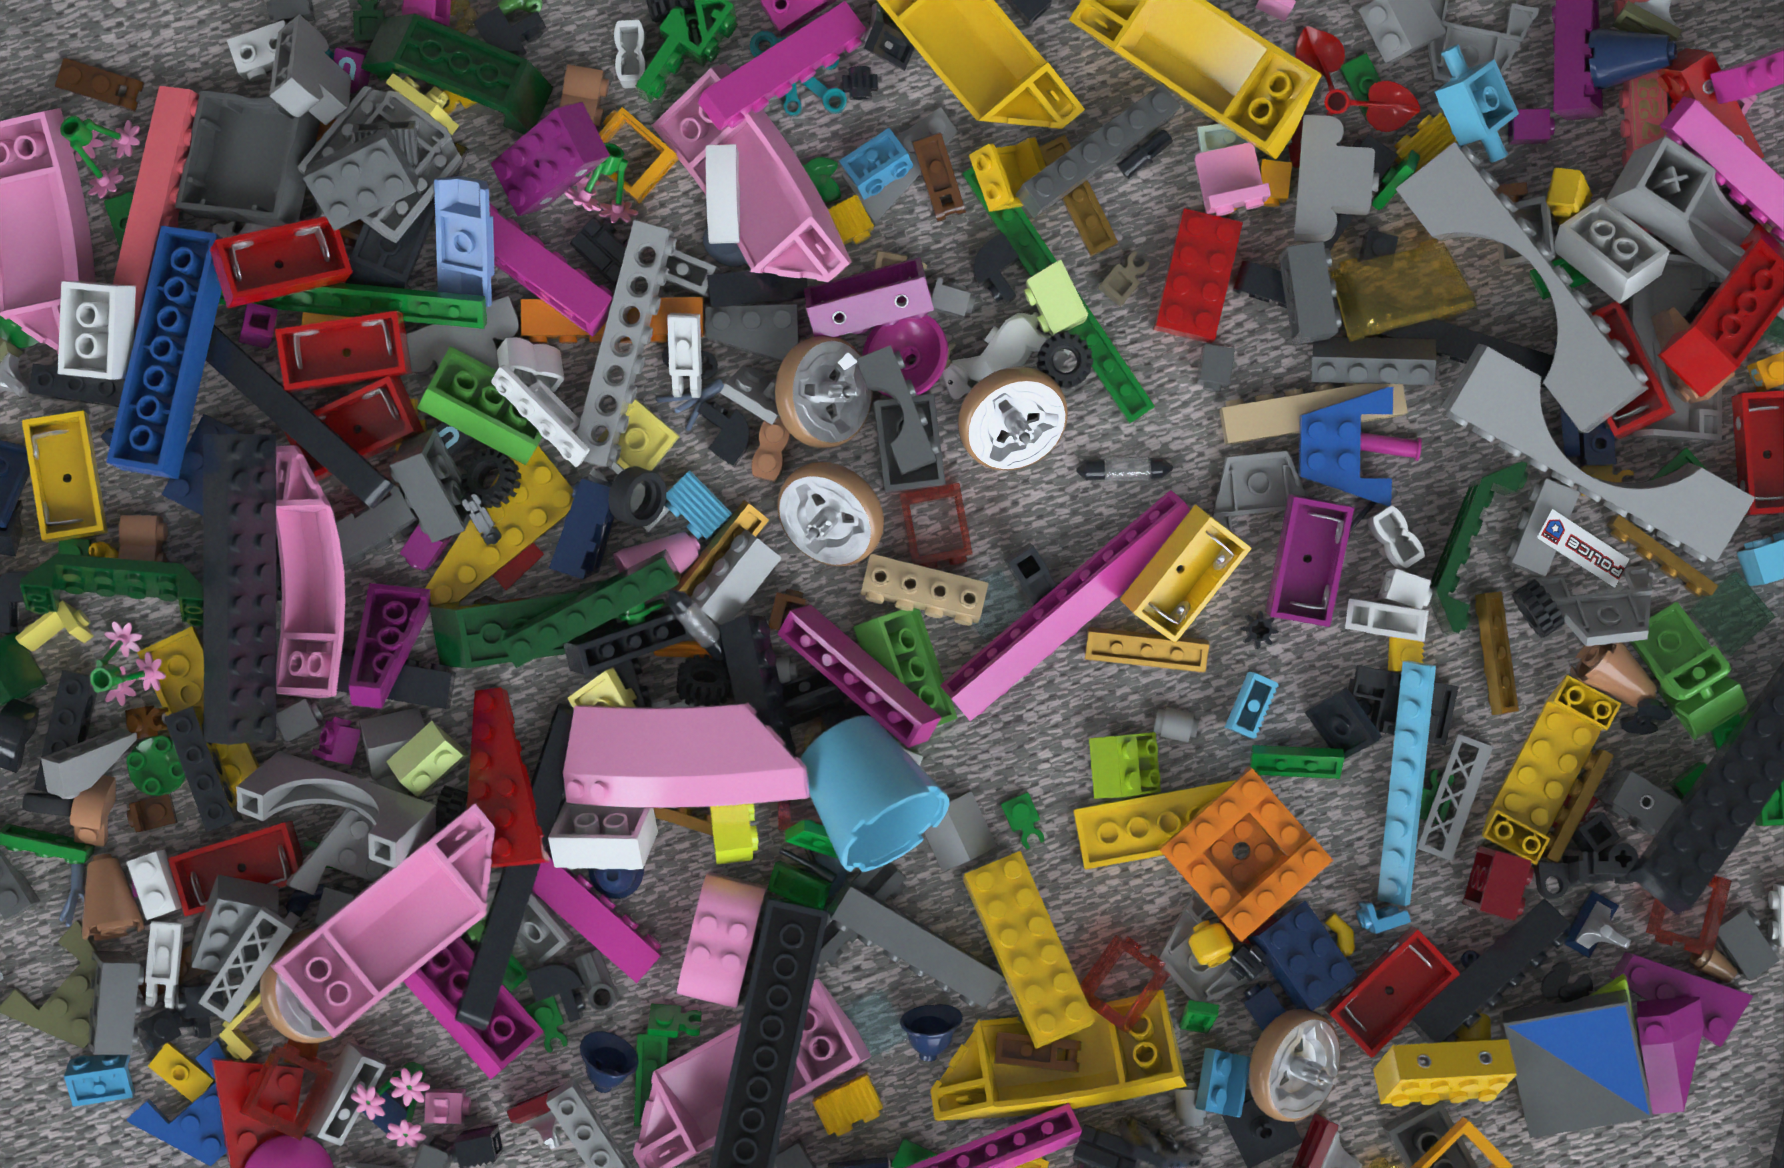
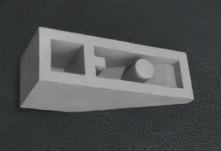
(84, 763)

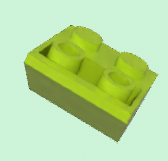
(1125, 765)

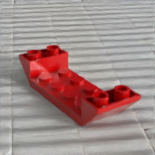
(1732, 317)

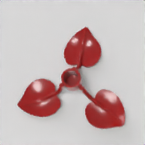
(1388, 102)

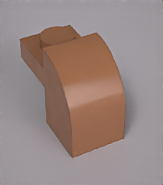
(91, 812)

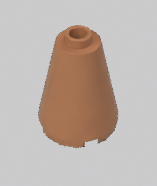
(1614, 673)
(108, 901)

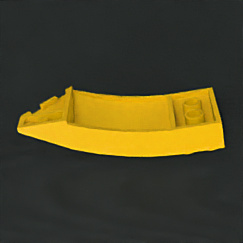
(985, 61)
(1207, 63)
(1111, 1068)

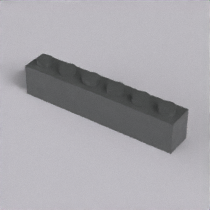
(1097, 150)
(915, 944)

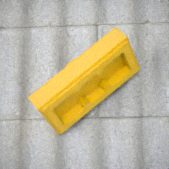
(181, 1072)

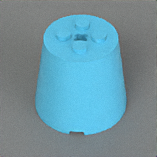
(870, 793)

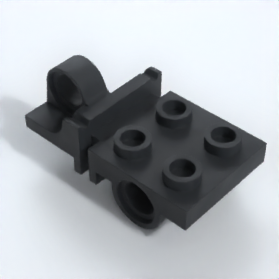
(1385, 688)
(1590, 868)

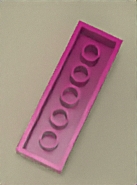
(440, 987)

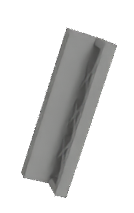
(1465, 800)
(251, 977)

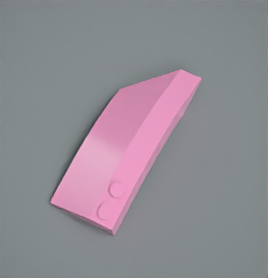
(781, 212)
(41, 223)
(309, 582)
(678, 758)
(393, 924)
(691, 1090)

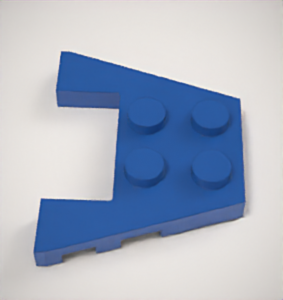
(1332, 446)
(198, 1126)

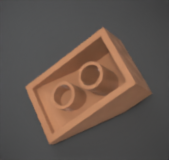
(1665, 325)

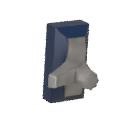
(1594, 925)

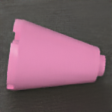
(680, 546)

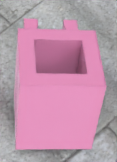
(446, 1106)

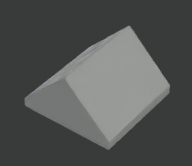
(1538, 216)
(386, 736)
(960, 834)
(541, 931)

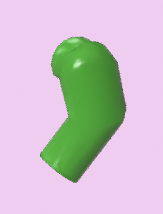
(529, 6)

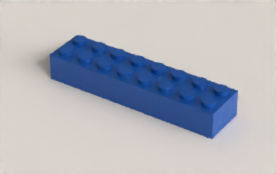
(167, 355)

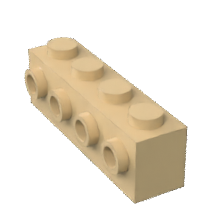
(924, 589)

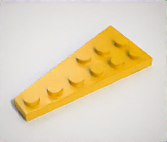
(535, 509)

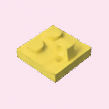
(431, 103)
(644, 440)
(604, 691)

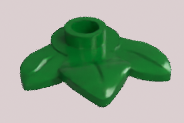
(819, 171)
(639, 612)

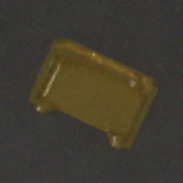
(1401, 290)

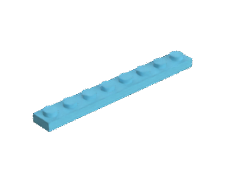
(1406, 782)

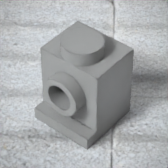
(952, 299)

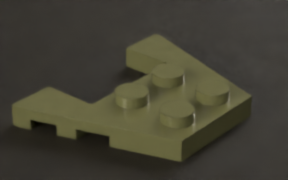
(68, 1009)

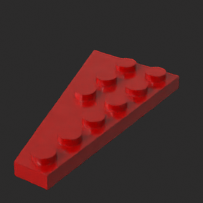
(501, 782)
(233, 1086)

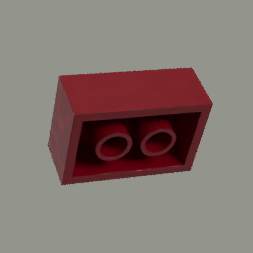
(1498, 883)

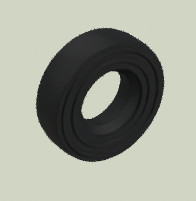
(47, 804)

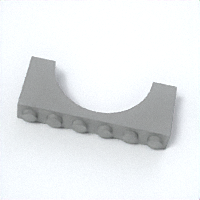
(290, 781)

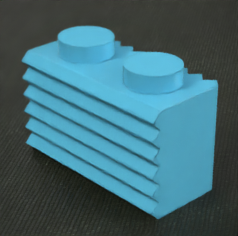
(697, 505)
(1251, 705)

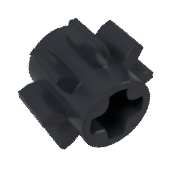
(860, 83)
(1264, 624)
(1247, 962)

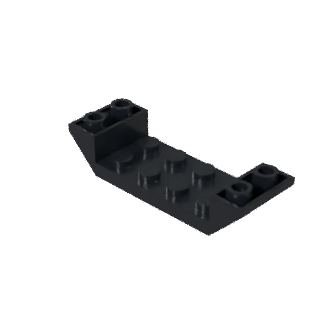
(387, 263)

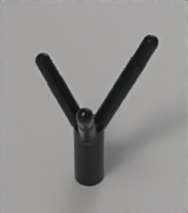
(811, 865)

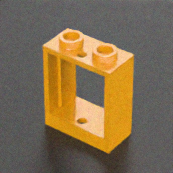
(658, 168)
(1464, 1127)

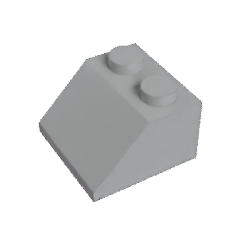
(1401, 26)

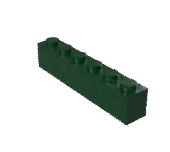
(591, 608)

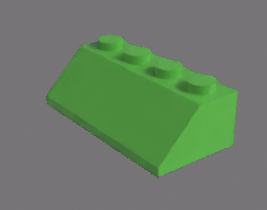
(470, 403)
(905, 650)

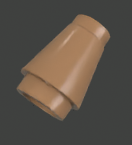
(1714, 964)

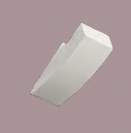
(723, 193)
(1386, 619)

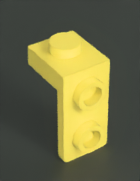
(53, 622)
(238, 1043)

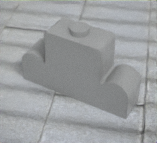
(306, 76)
(1330, 179)
(431, 343)

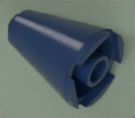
(1627, 55)

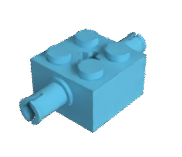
(1476, 102)

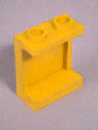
(1004, 171)

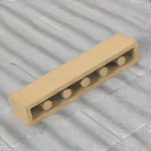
(1281, 415)

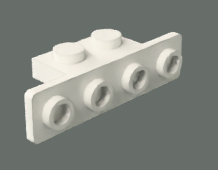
(545, 412)

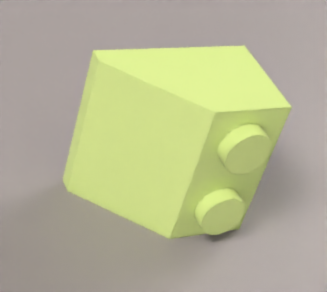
(1055, 299)
(426, 759)

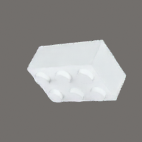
(1610, 250)
(96, 329)
(602, 836)

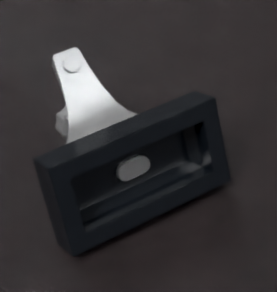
(886, 41)

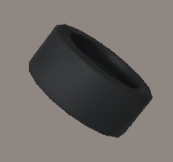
(622, 490)

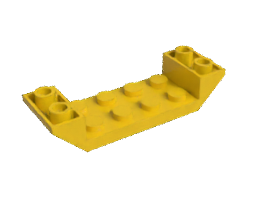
(1547, 767)

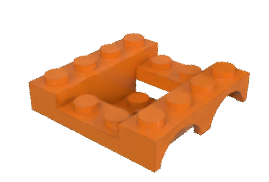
(1252, 887)

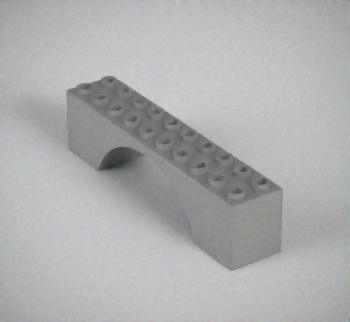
(1681, 204)
(1588, 367)
(1683, 505)

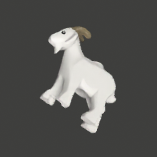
(1006, 348)

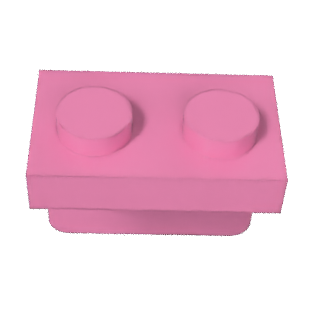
(1231, 179)

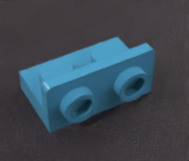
(877, 163)
(1380, 919)
(98, 1079)
(1223, 1082)

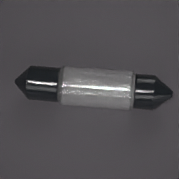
(1124, 469)
(697, 623)

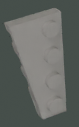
(879, 204)

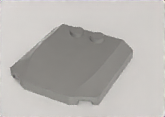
(436, 153)

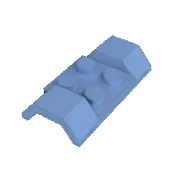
(464, 236)

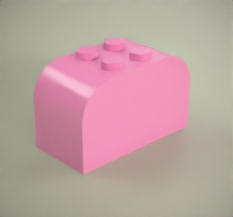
(721, 939)

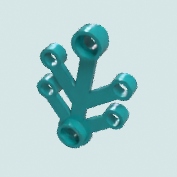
(812, 84)

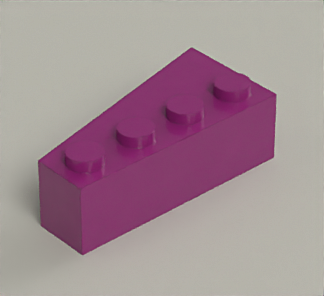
(1574, 89)
(385, 638)
(1655, 981)

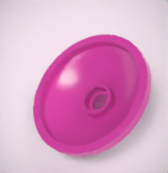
(918, 339)
(289, 1153)

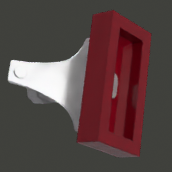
(537, 1114)
(1323, 1148)

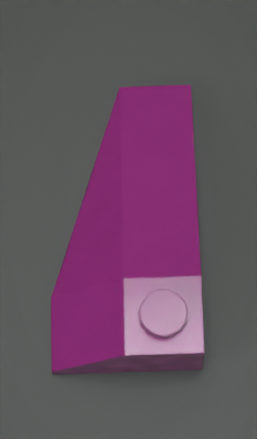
(1669, 1044)

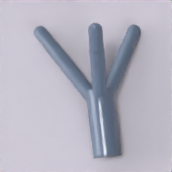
(706, 393)
(77, 883)

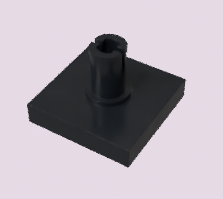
(1344, 722)
(1260, 1135)

